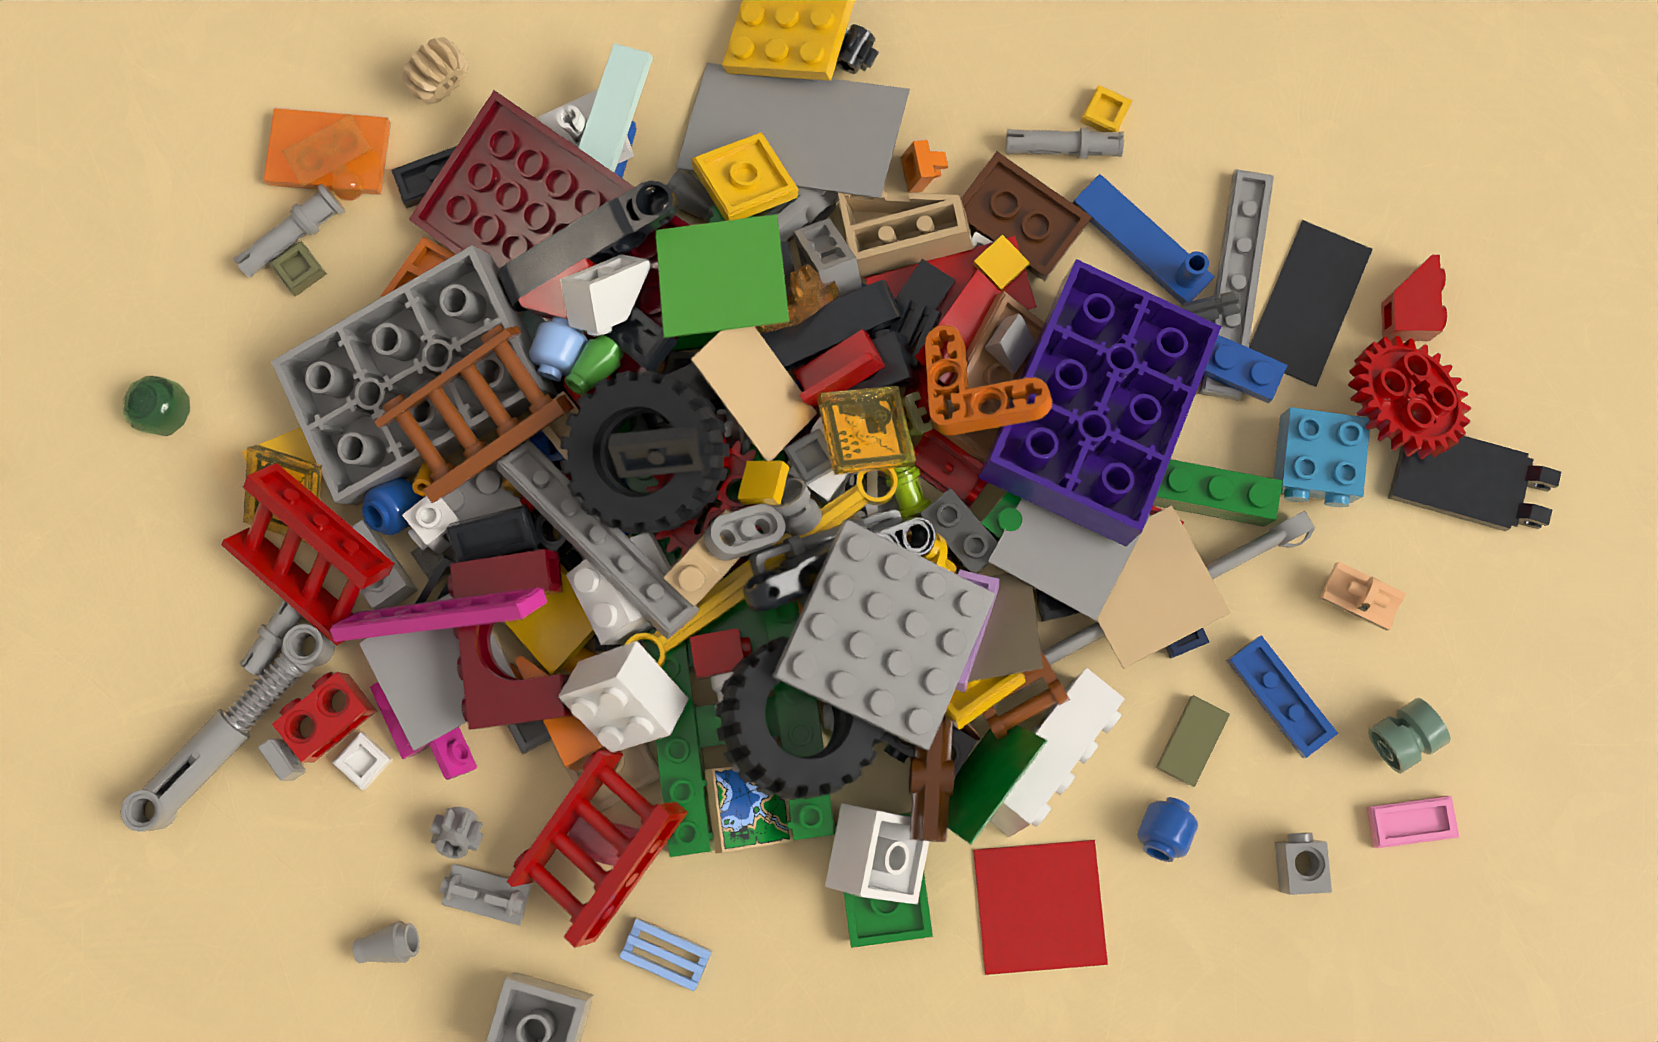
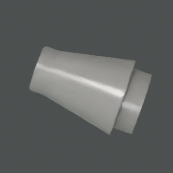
(390, 944)

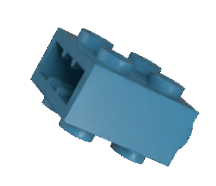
(1321, 456)

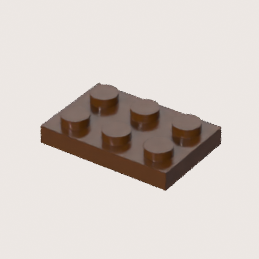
(1017, 204)

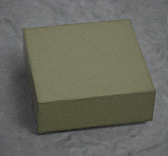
(298, 268)

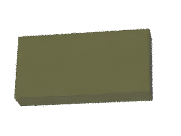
(1192, 741)

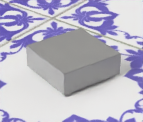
(282, 759)

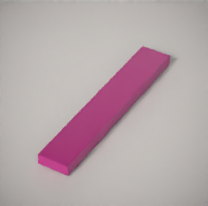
(439, 614)

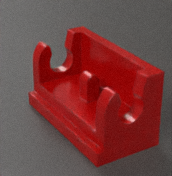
(948, 467)

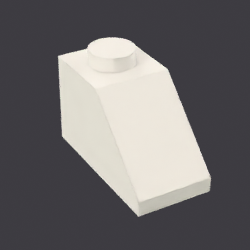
(604, 293)

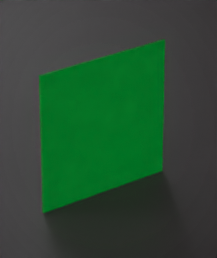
(989, 778)

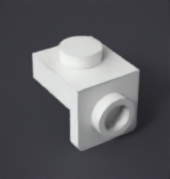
(430, 524)

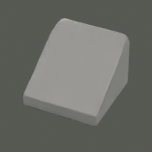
(1011, 342)

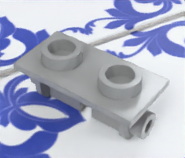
(484, 894)

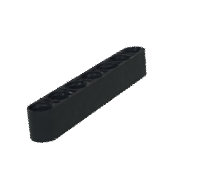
(795, 345)

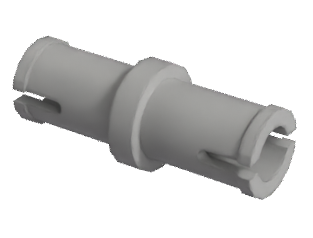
(270, 639)

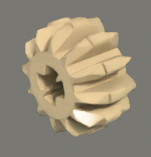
(435, 70)

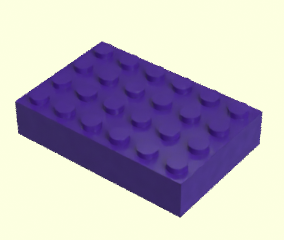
(1120, 393)

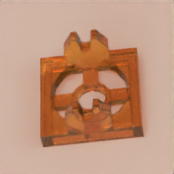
(807, 297)

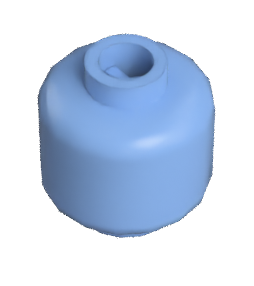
(556, 348)

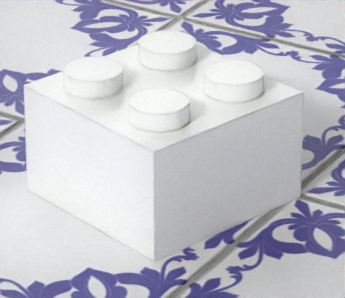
(623, 697)

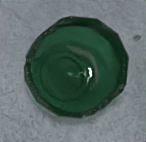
(156, 405)

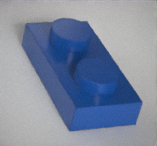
(1244, 369)

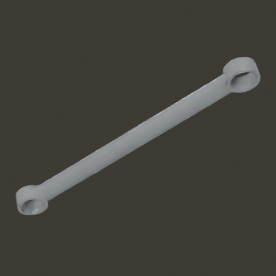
(1278, 535)

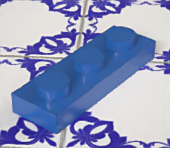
(1282, 697)

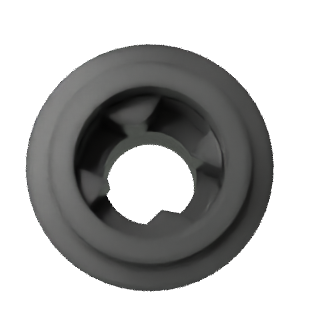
(691, 195)

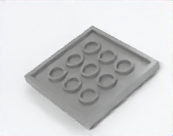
(884, 635)

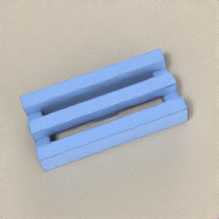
(658, 969)

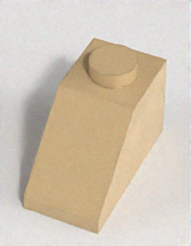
(698, 570)

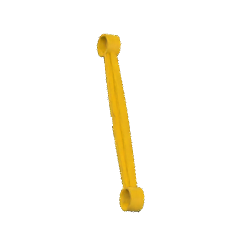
(730, 589)

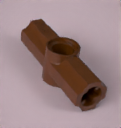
(931, 786)

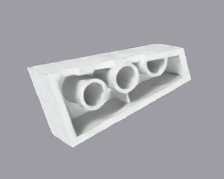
(1070, 739)

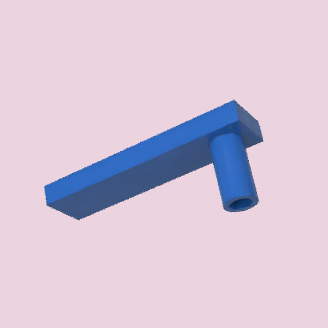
(1144, 241)

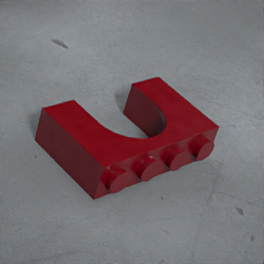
(491, 693)

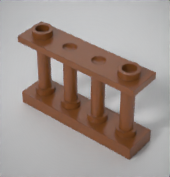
(478, 453)

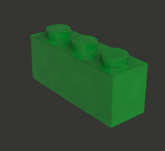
(1219, 493)

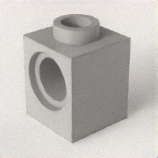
(1316, 878)

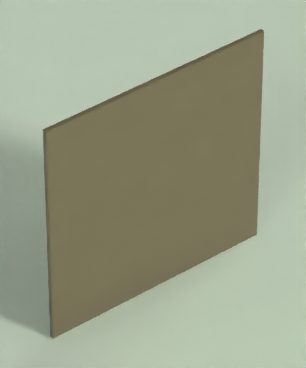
(1011, 633)

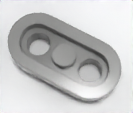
(741, 532)

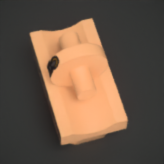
(1362, 596)

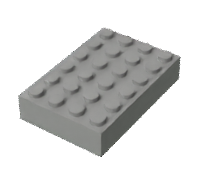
(394, 350)

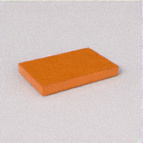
(295, 125)

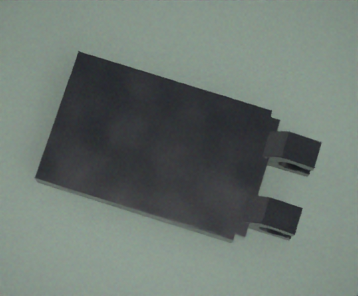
(1475, 484)

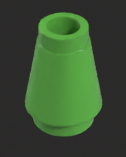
(595, 363)

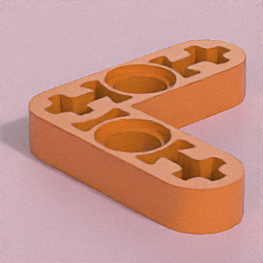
(969, 401)

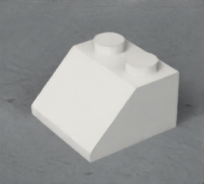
(606, 608)
(876, 856)

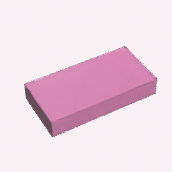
(1412, 822)

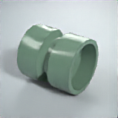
(1411, 733)

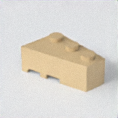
(903, 229)

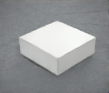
(362, 761)

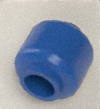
(386, 505)
(1167, 829)

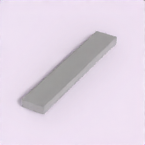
(1241, 262)
(602, 546)

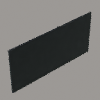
(1310, 301)

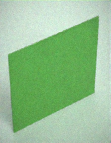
(721, 276)

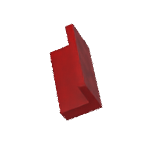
(839, 368)

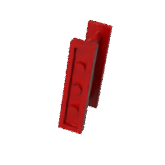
(324, 531)
(634, 854)

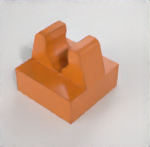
(922, 165)

